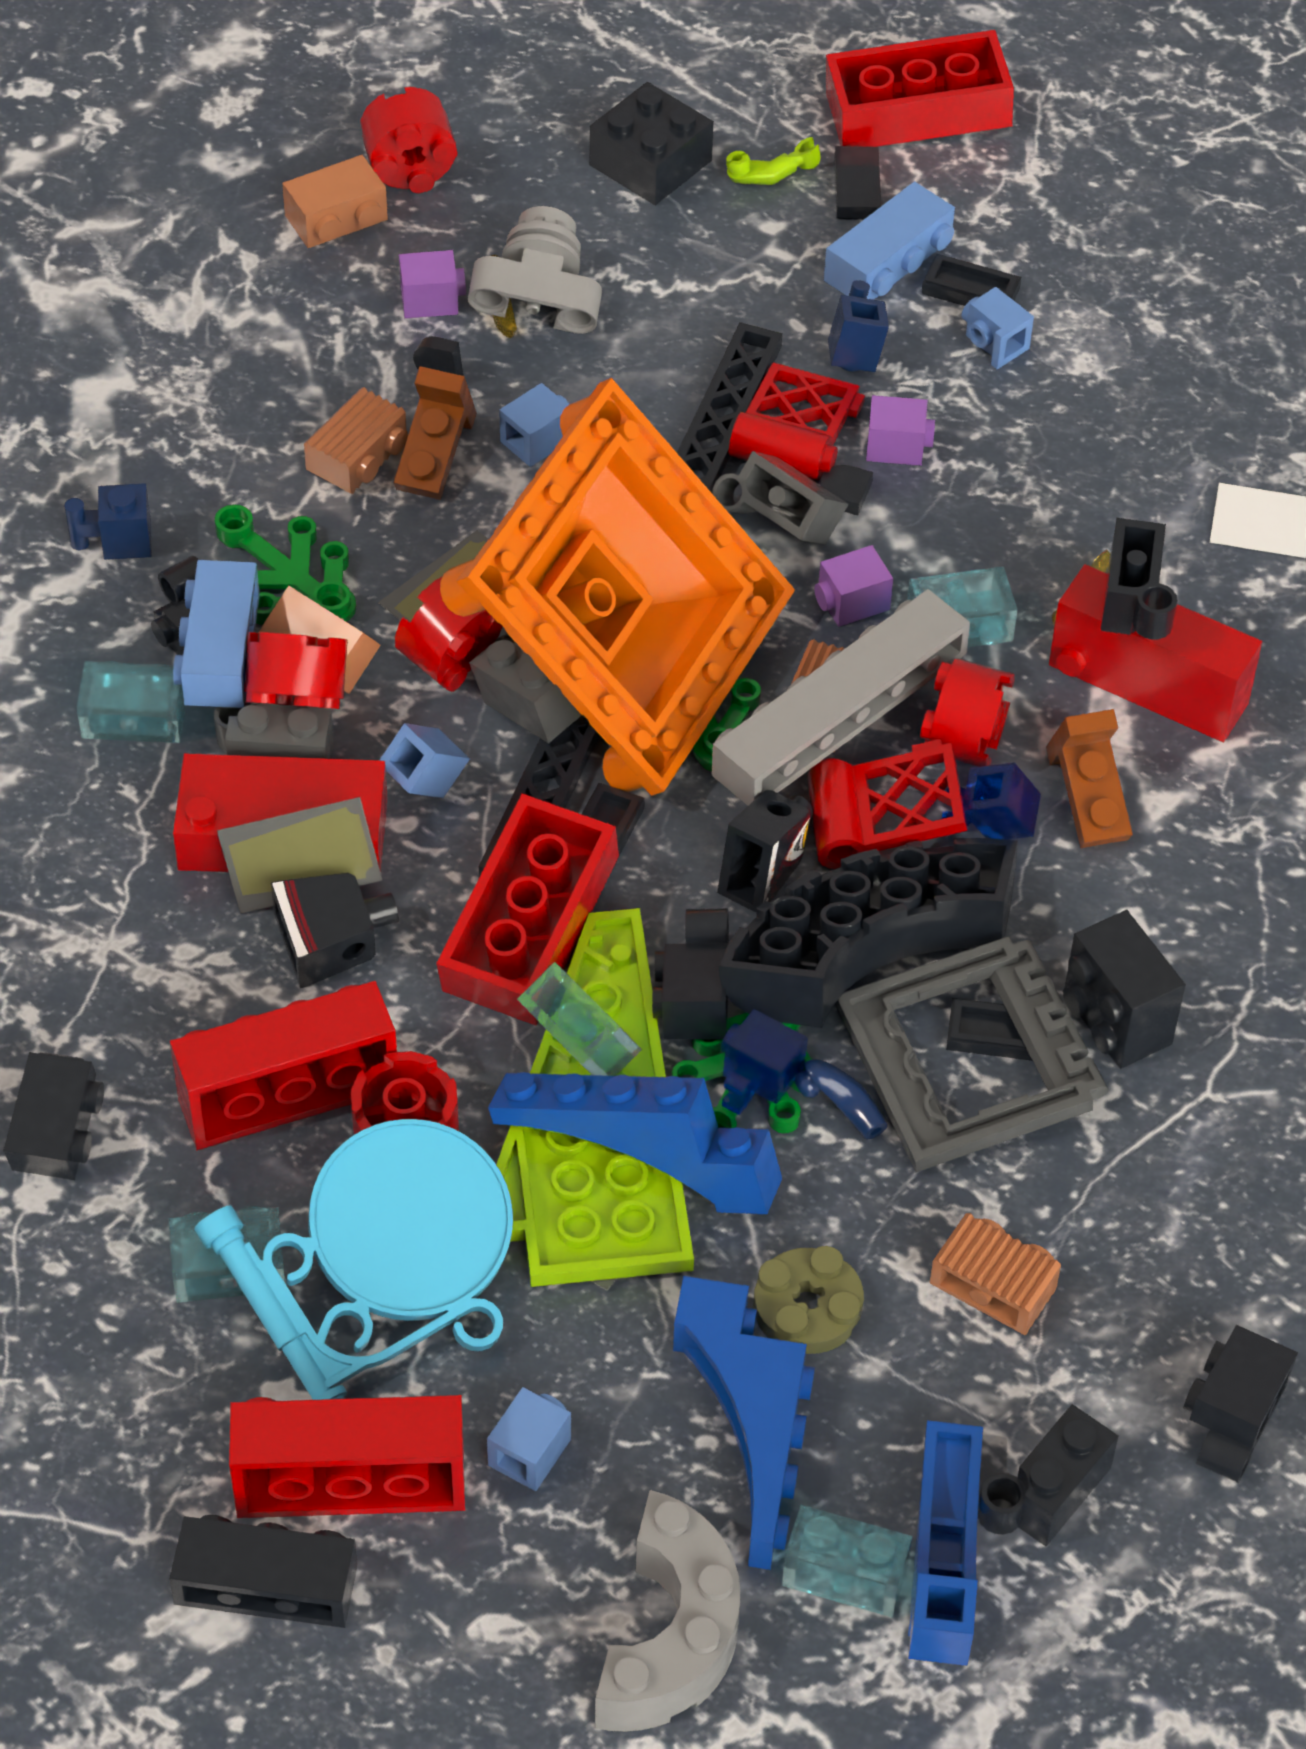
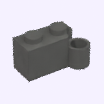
(783, 497)
(521, 691)
(275, 731)

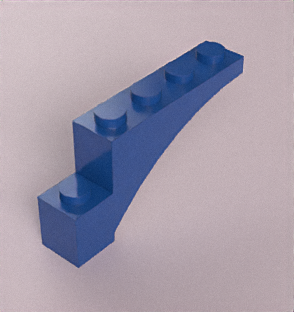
(655, 1121)
(758, 1390)
(946, 1545)

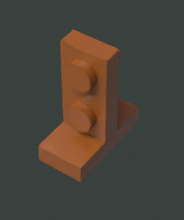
(435, 432)
(1091, 777)

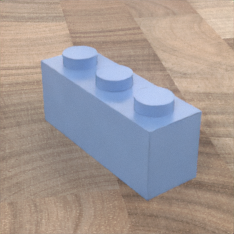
(890, 242)
(215, 634)

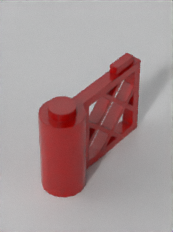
(787, 435)
(844, 810)

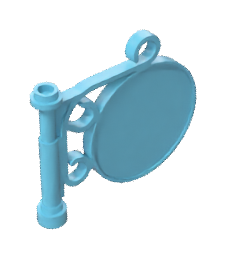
(402, 1226)

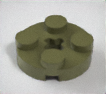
(812, 1271)

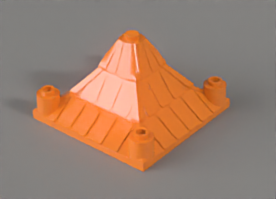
(625, 587)

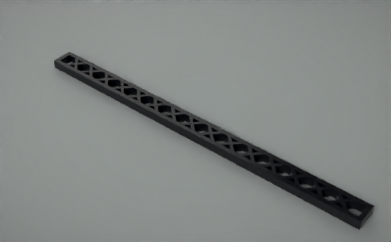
(711, 462)

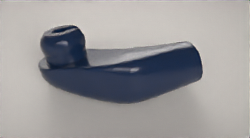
(844, 1093)

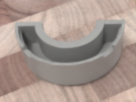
(690, 1657)

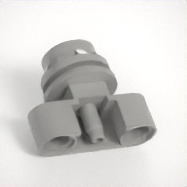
(540, 268)

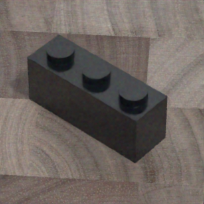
(264, 1570)

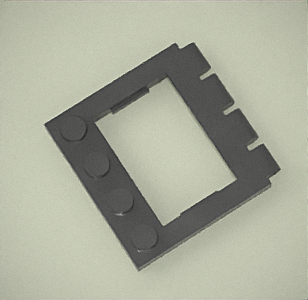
(1038, 1017)

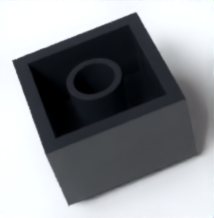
(651, 143)
(1123, 989)

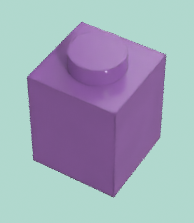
(430, 284)
(899, 430)
(854, 586)

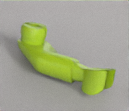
(758, 172)

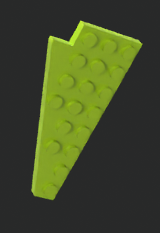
(577, 1201)

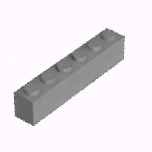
(839, 698)

